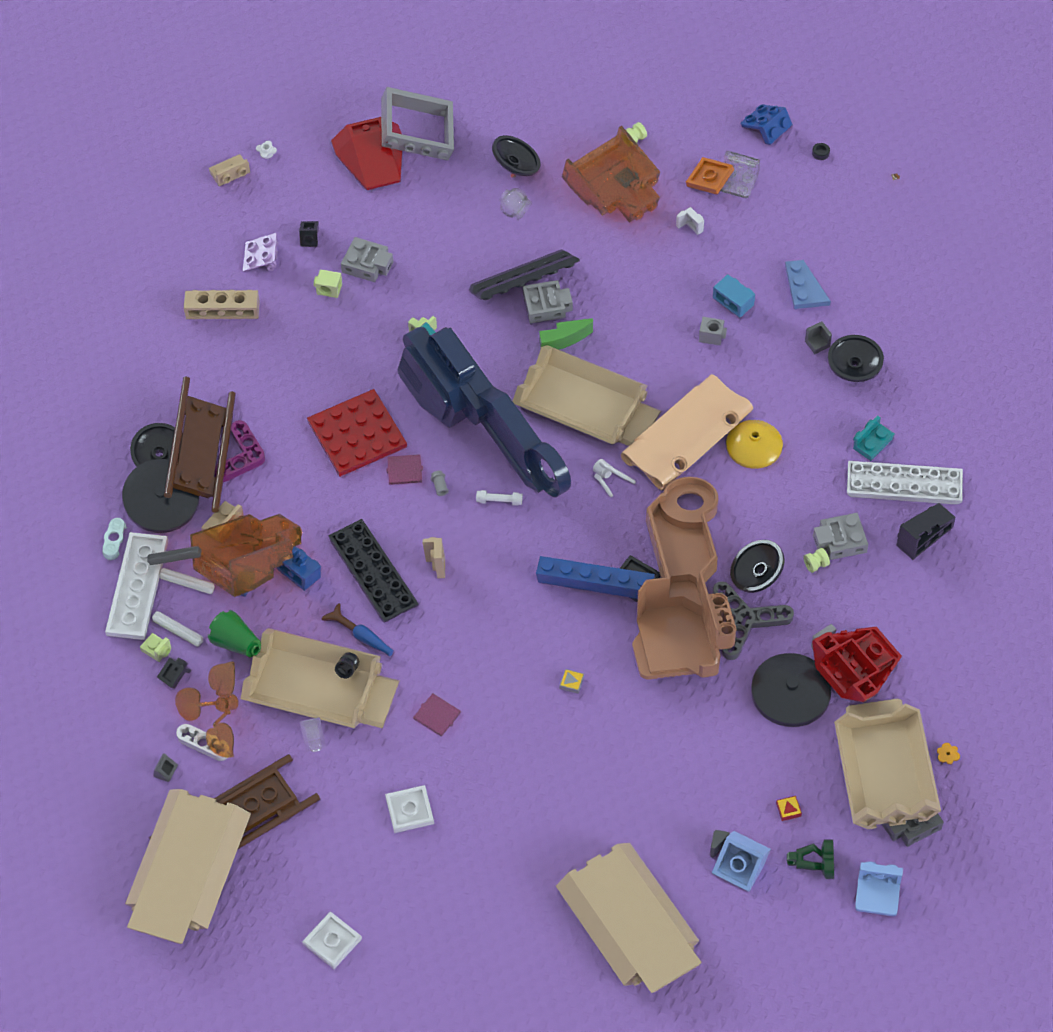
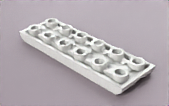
(904, 482)

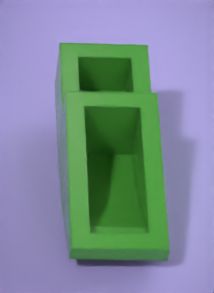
(566, 333)

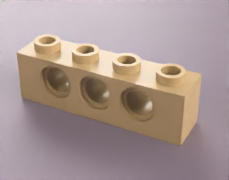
(222, 304)

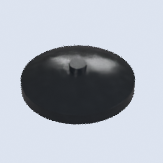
(146, 502)
(790, 690)

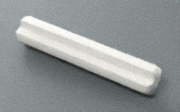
(187, 581)
(177, 628)

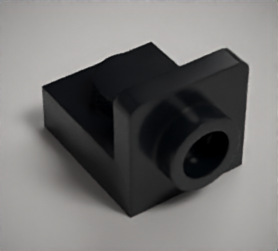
(309, 233)
(173, 671)

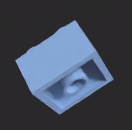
(741, 860)

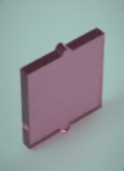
(404, 469)
(437, 714)

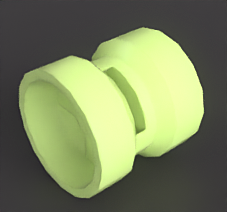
(637, 132)
(816, 560)

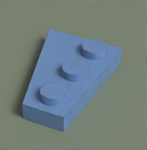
(804, 287)

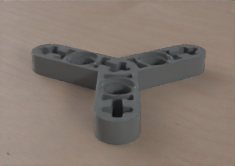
(754, 617)

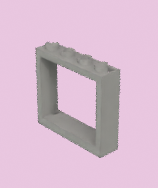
(420, 103)

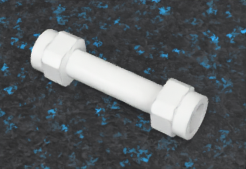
(516, 499)

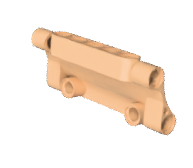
(686, 431)

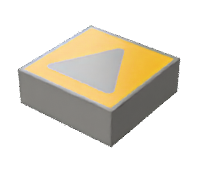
(571, 681)

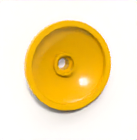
(752, 451)

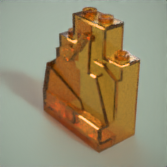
(615, 177)
(245, 551)

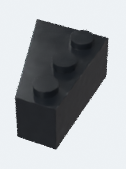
(924, 530)

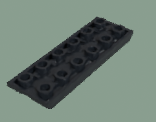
(523, 273)
(373, 570)

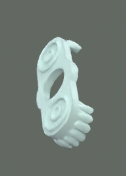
(111, 548)

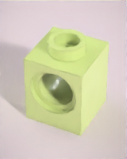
(328, 283)

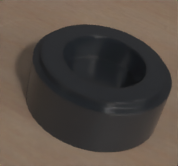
(821, 151)

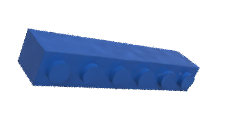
(590, 577)

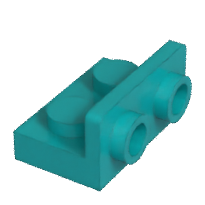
(872, 438)

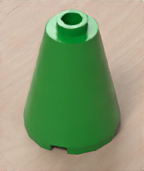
(233, 634)

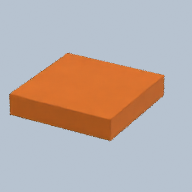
(709, 175)

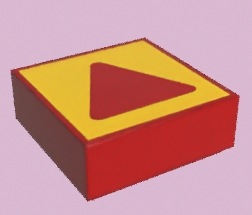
(788, 808)

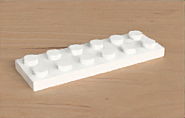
(136, 587)

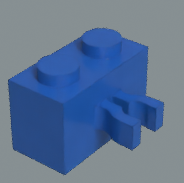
(301, 569)

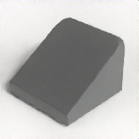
(718, 841)

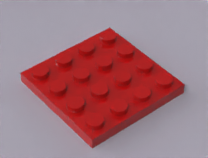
(357, 432)

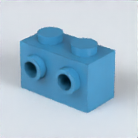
(734, 295)

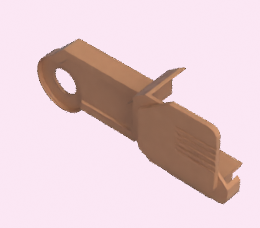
(675, 614)

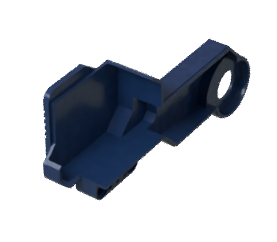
(455, 388)

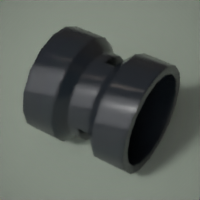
(347, 665)

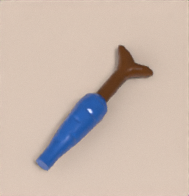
(360, 631)

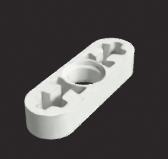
(197, 734)

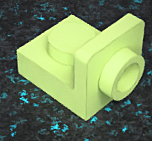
(156, 647)

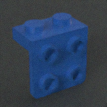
(770, 120)

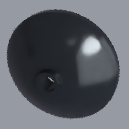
(515, 155)
(856, 351)
(152, 440)
(757, 566)

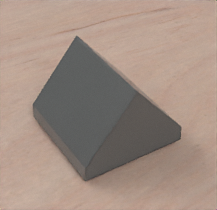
(165, 768)

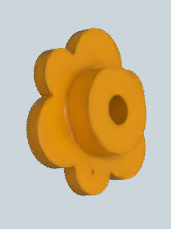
(952, 753)

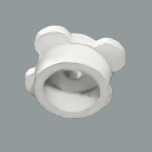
(266, 150)

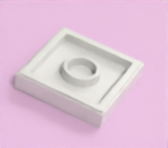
(409, 809)
(332, 940)

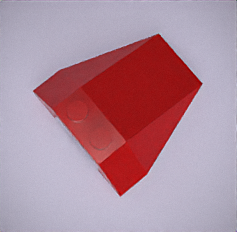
(855, 661)

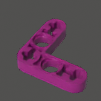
(247, 456)

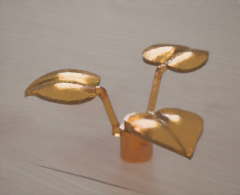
(222, 679)

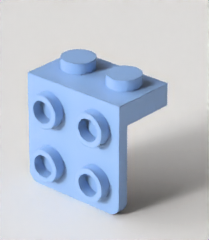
(878, 888)

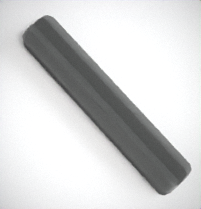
(174, 555)

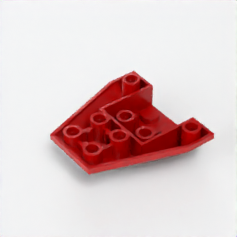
(364, 156)

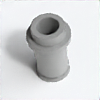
(439, 482)

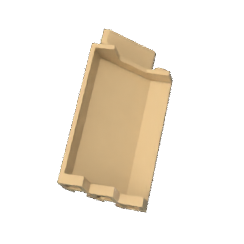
(586, 397)
(302, 679)
(886, 764)
(185, 865)
(631, 919)

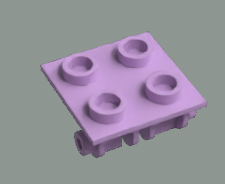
(261, 253)

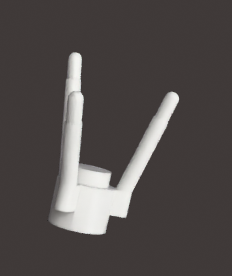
(604, 470)

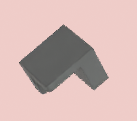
(818, 337)

